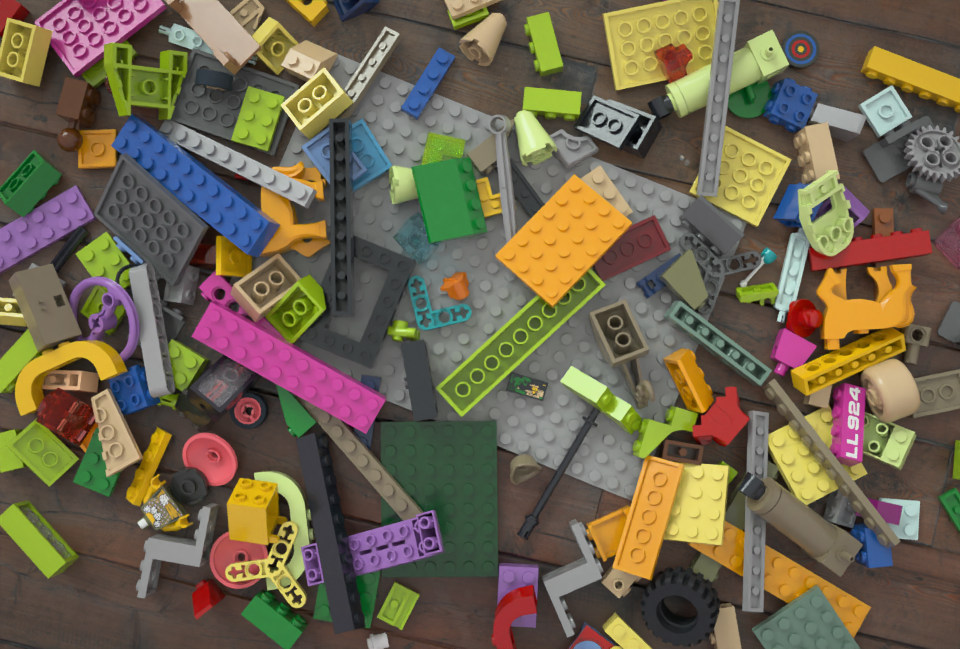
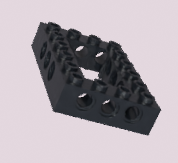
(366, 351)

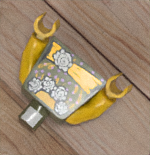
(162, 509)

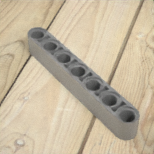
(152, 330)

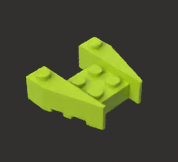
(144, 85)

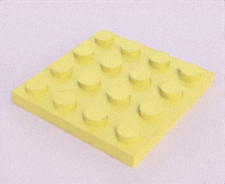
(746, 177)
(797, 463)
(700, 505)

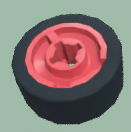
(257, 416)

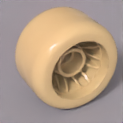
(890, 390)

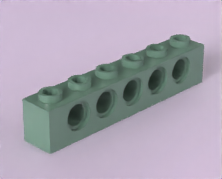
(717, 343)

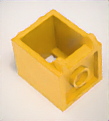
(254, 512)

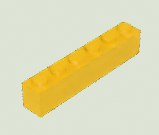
(912, 77)

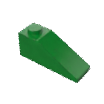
(295, 414)

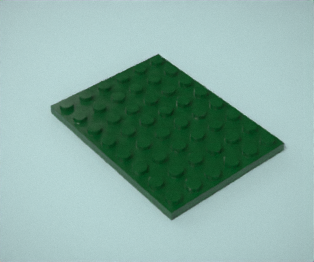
(455, 473)

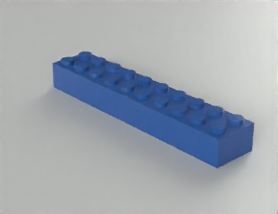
(196, 186)

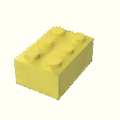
(24, 51)
(316, 103)

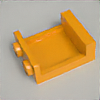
(607, 532)

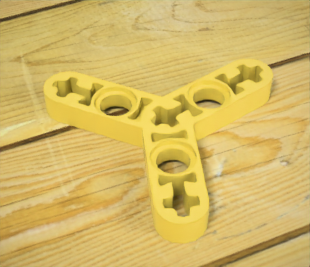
(277, 575)

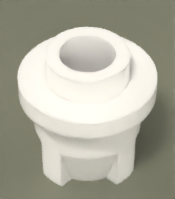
(377, 641)

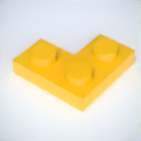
(490, 203)

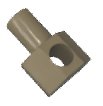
(913, 346)

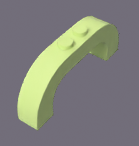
(299, 514)

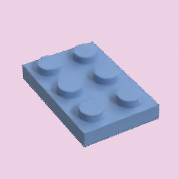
(319, 154)

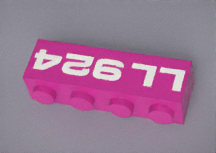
(848, 424)

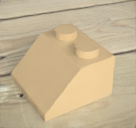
(307, 60)

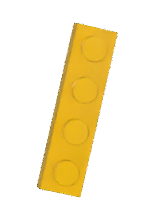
(148, 466)

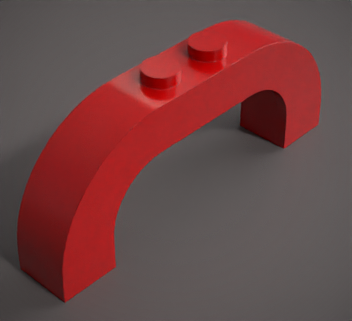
(513, 605)

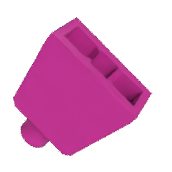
(790, 351)

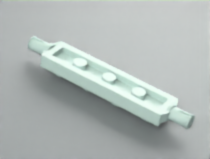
(189, 39)
(791, 273)

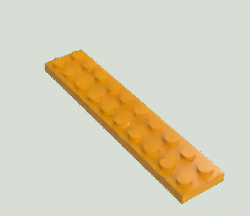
(785, 577)

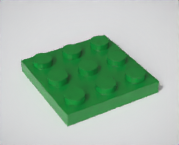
(367, 588)

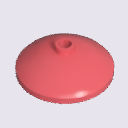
(212, 457)
(227, 552)

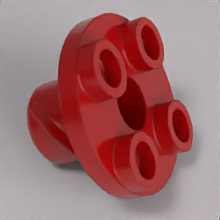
(803, 317)

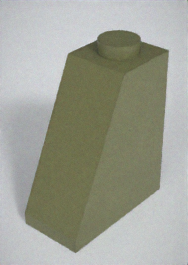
(686, 281)

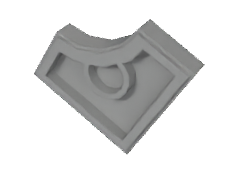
(573, 149)

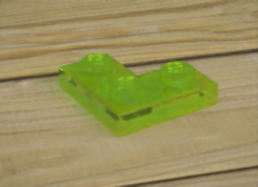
(442, 145)

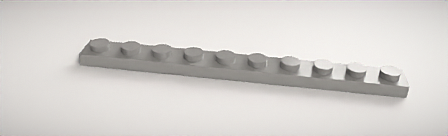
(718, 97)
(239, 163)
(754, 525)

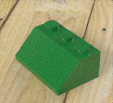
(29, 183)

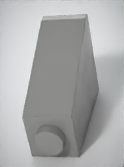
(842, 123)

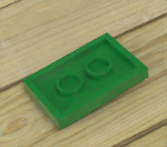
(92, 469)

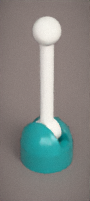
(767, 258)

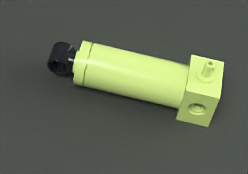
(756, 62)

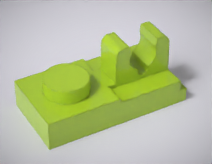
(757, 292)

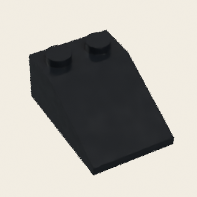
(644, 133)

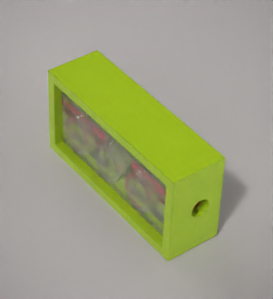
(37, 538)

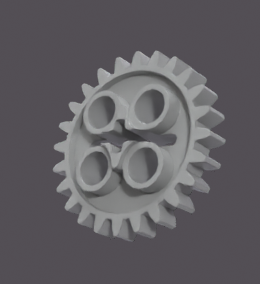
(934, 153)

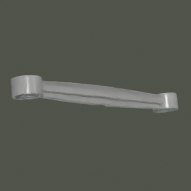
(505, 177)

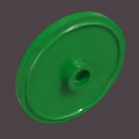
(750, 100)

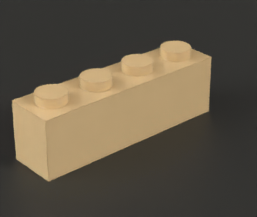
(726, 629)

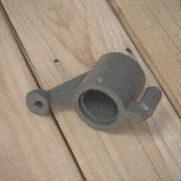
(926, 189)

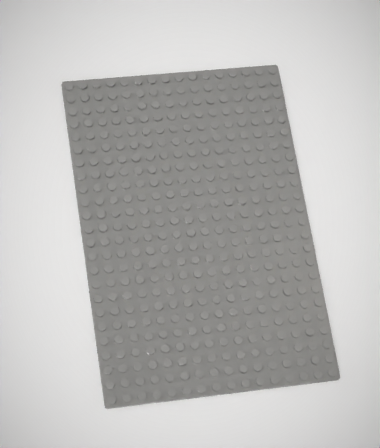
(497, 295)

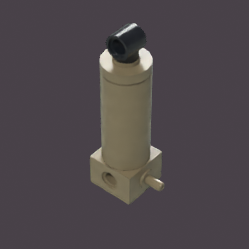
(799, 523)

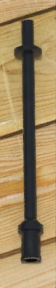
(532, 519)

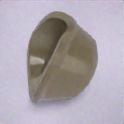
(523, 468)

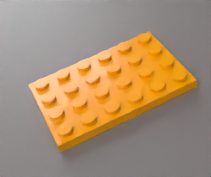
(563, 240)

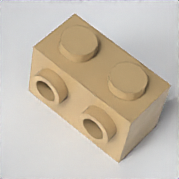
(618, 581)

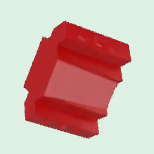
(722, 420)

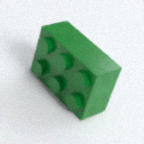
(275, 619)

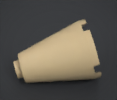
(484, 39)

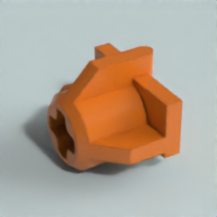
(456, 286)

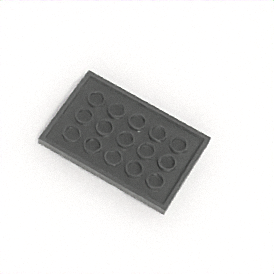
(218, 110)
(150, 219)

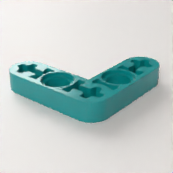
(434, 315)

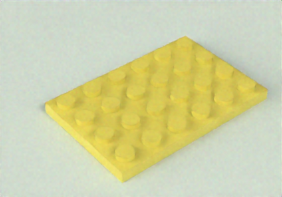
(641, 30)

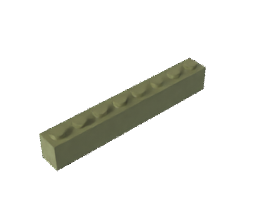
(734, 515)

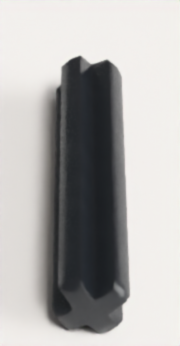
(69, 247)

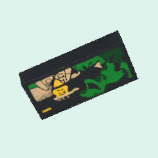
(527, 386)

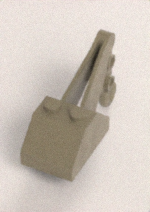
(621, 342)

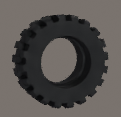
(673, 627)

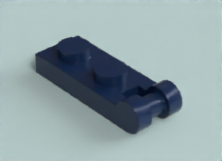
(654, 277)

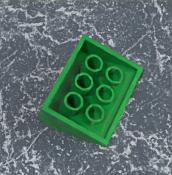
(449, 200)

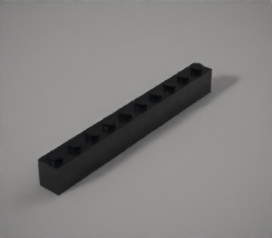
(341, 218)
(330, 533)

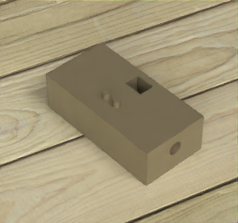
(44, 306)

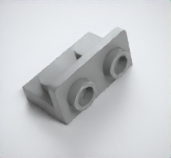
(185, 290)
(839, 510)

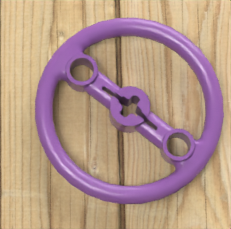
(106, 318)

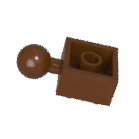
(78, 108)

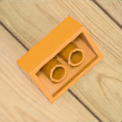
(689, 380)

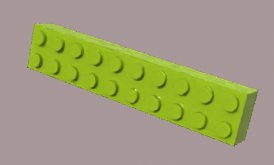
(513, 345)

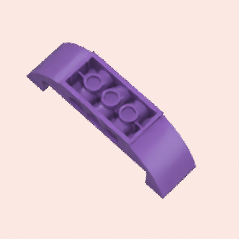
(384, 547)

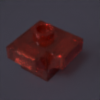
(673, 61)

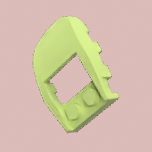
(833, 229)

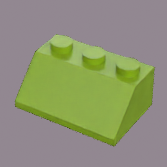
(298, 309)

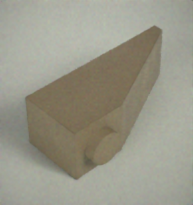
(484, 155)

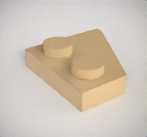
(248, 14)

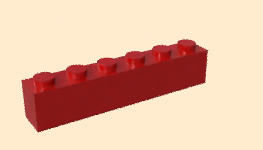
(874, 250)

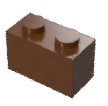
(681, 451)

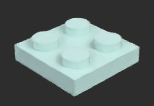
(885, 111)
(909, 519)

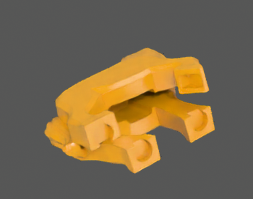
(290, 233)
(889, 310)

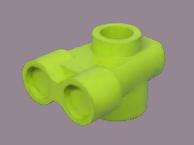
(400, 331)

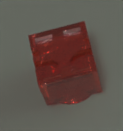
(66, 416)

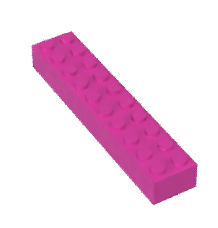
(289, 366)

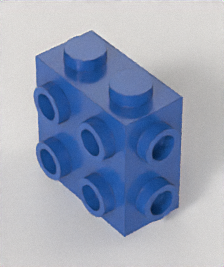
(789, 105)
(789, 207)
(132, 391)

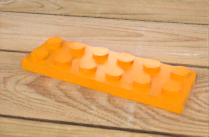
(648, 517)

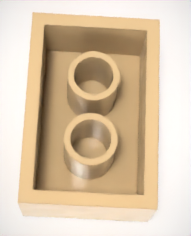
(815, 152)
(264, 287)

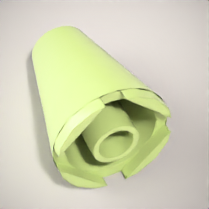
(532, 139)
(402, 184)

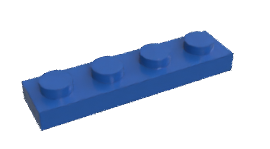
(428, 83)

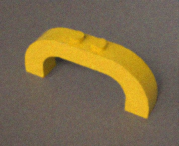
(30, 380)

